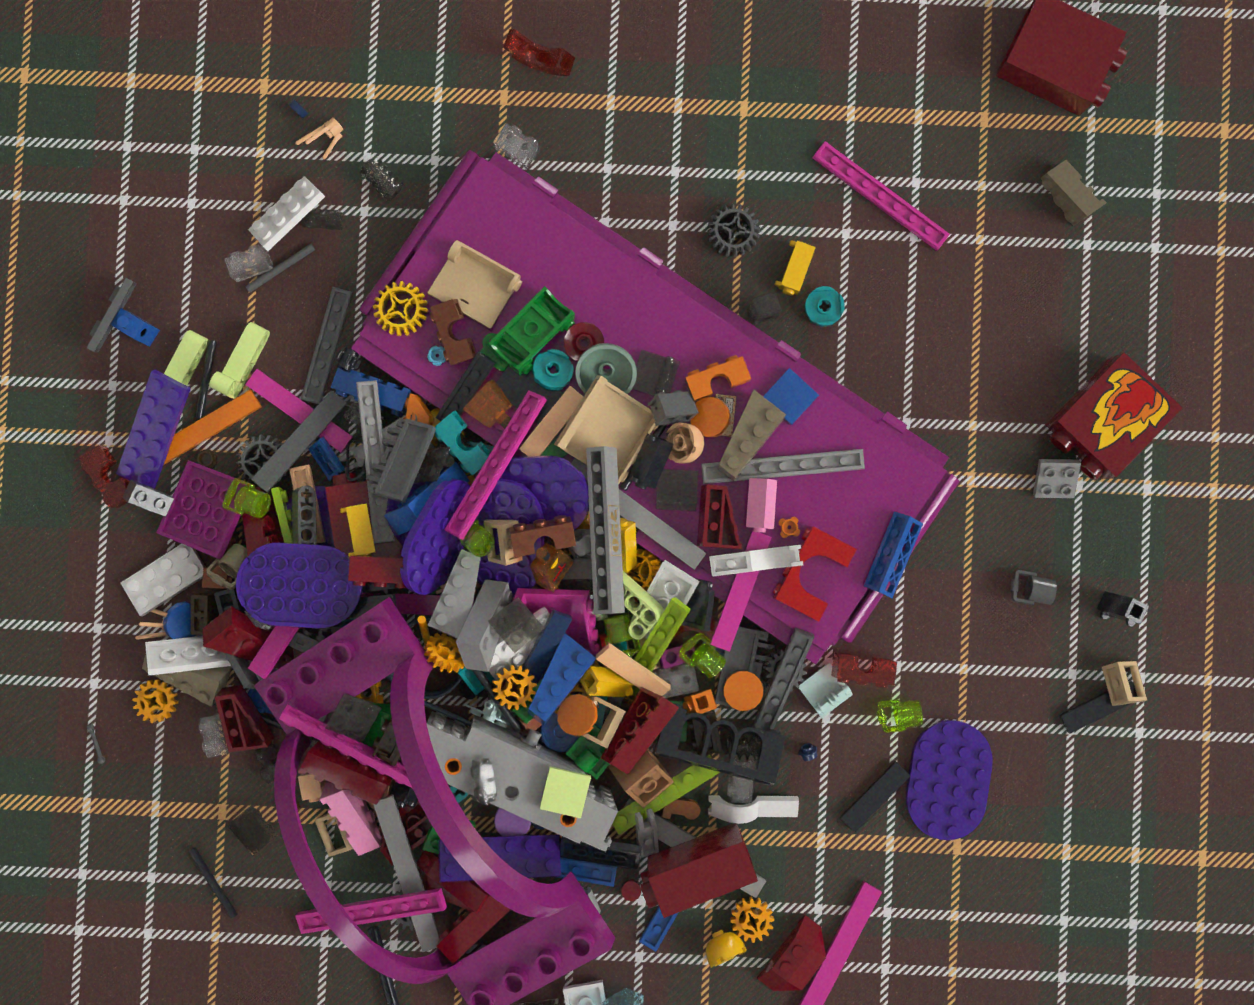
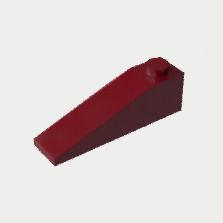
(460, 893)

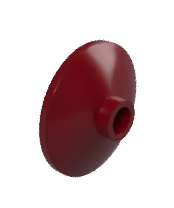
(580, 332)

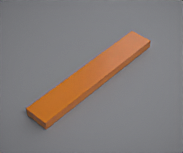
(212, 424)

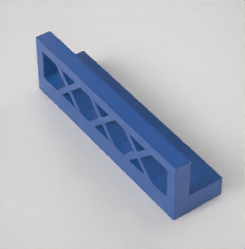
(891, 552)

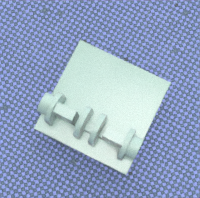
(824, 691)
(491, 713)

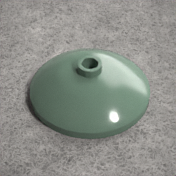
(621, 372)

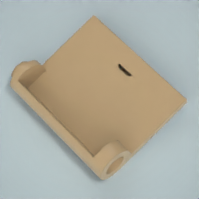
(477, 281)

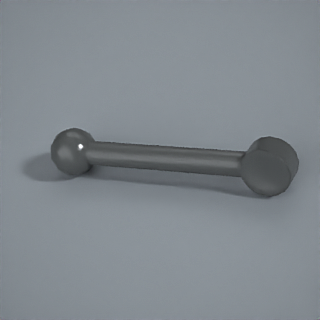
(91, 729)

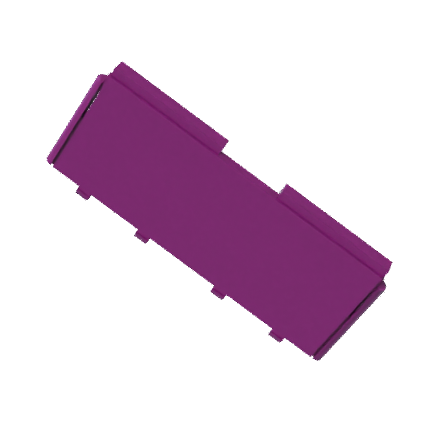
(655, 310)

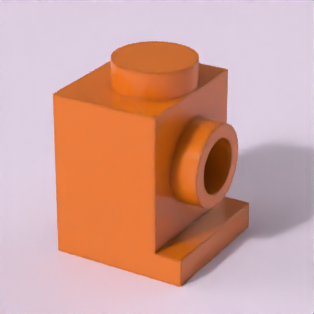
(699, 702)

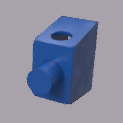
(133, 325)

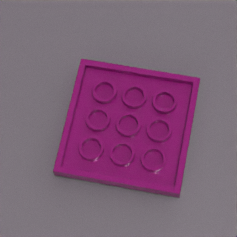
(197, 511)

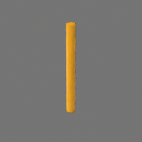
(424, 628)

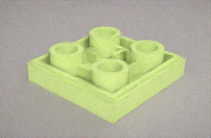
(565, 792)

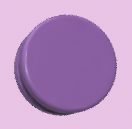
(509, 824)

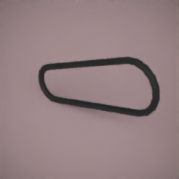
(347, 461)

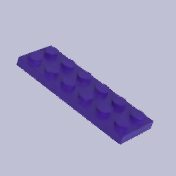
(153, 429)
(528, 855)

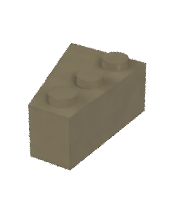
(1070, 193)

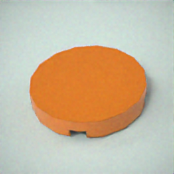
(712, 417)
(743, 690)
(577, 715)

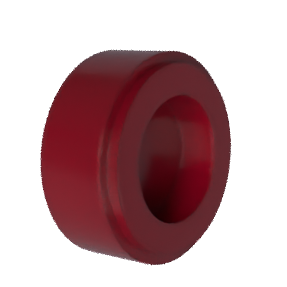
(631, 890)

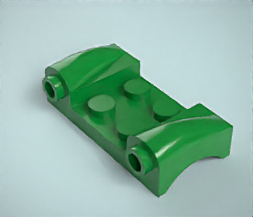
(531, 331)

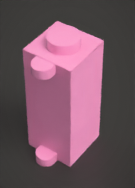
(761, 504)

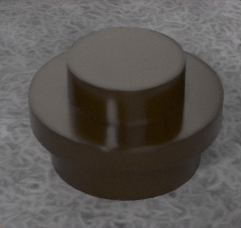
(207, 458)

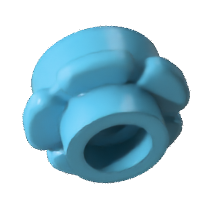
(432, 355)

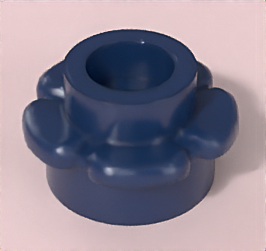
(808, 752)

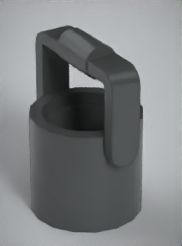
(1036, 589)

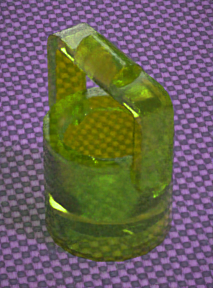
(247, 499)
(478, 540)
(617, 632)
(705, 657)
(905, 715)

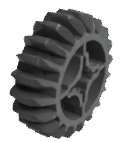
(741, 232)
(262, 453)

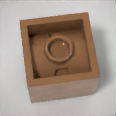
(645, 779)

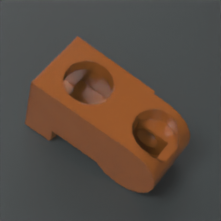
(682, 806)

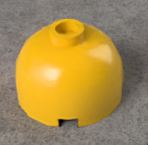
(723, 947)

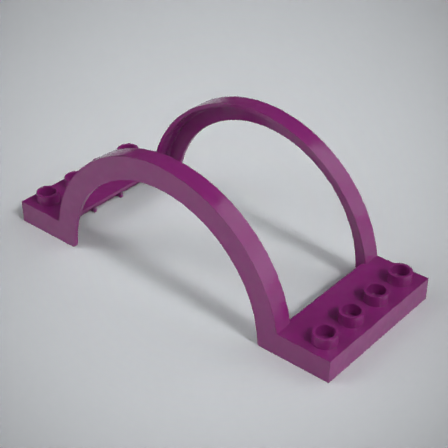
(566, 922)

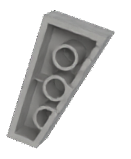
(457, 596)
(478, 638)

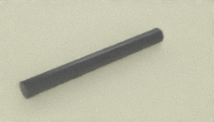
(280, 268)

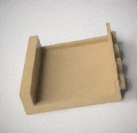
(607, 419)

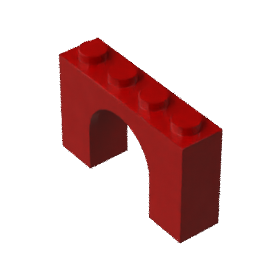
(790, 589)

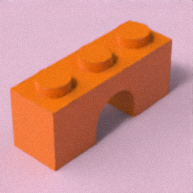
(733, 370)

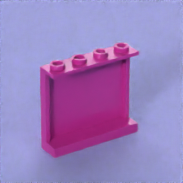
(571, 602)

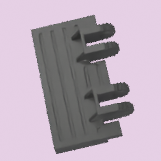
(103, 328)
(402, 459)
(742, 658)

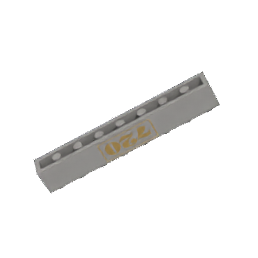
(605, 530)

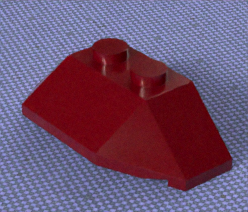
(415, 825)
(796, 958)

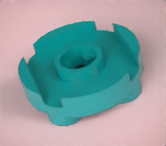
(831, 298)
(548, 359)

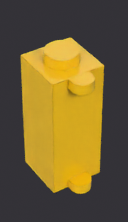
(796, 268)
(360, 530)
(628, 544)
(605, 682)

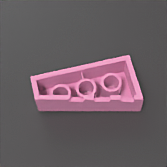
(353, 817)

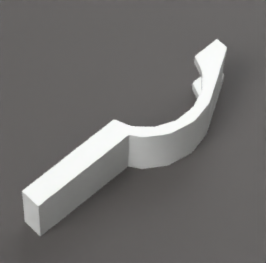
(755, 560)
(761, 807)

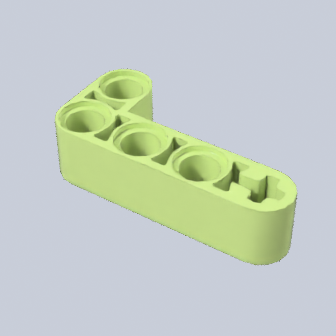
(187, 357)
(241, 361)
(641, 609)

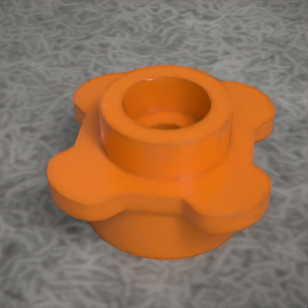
(785, 532)

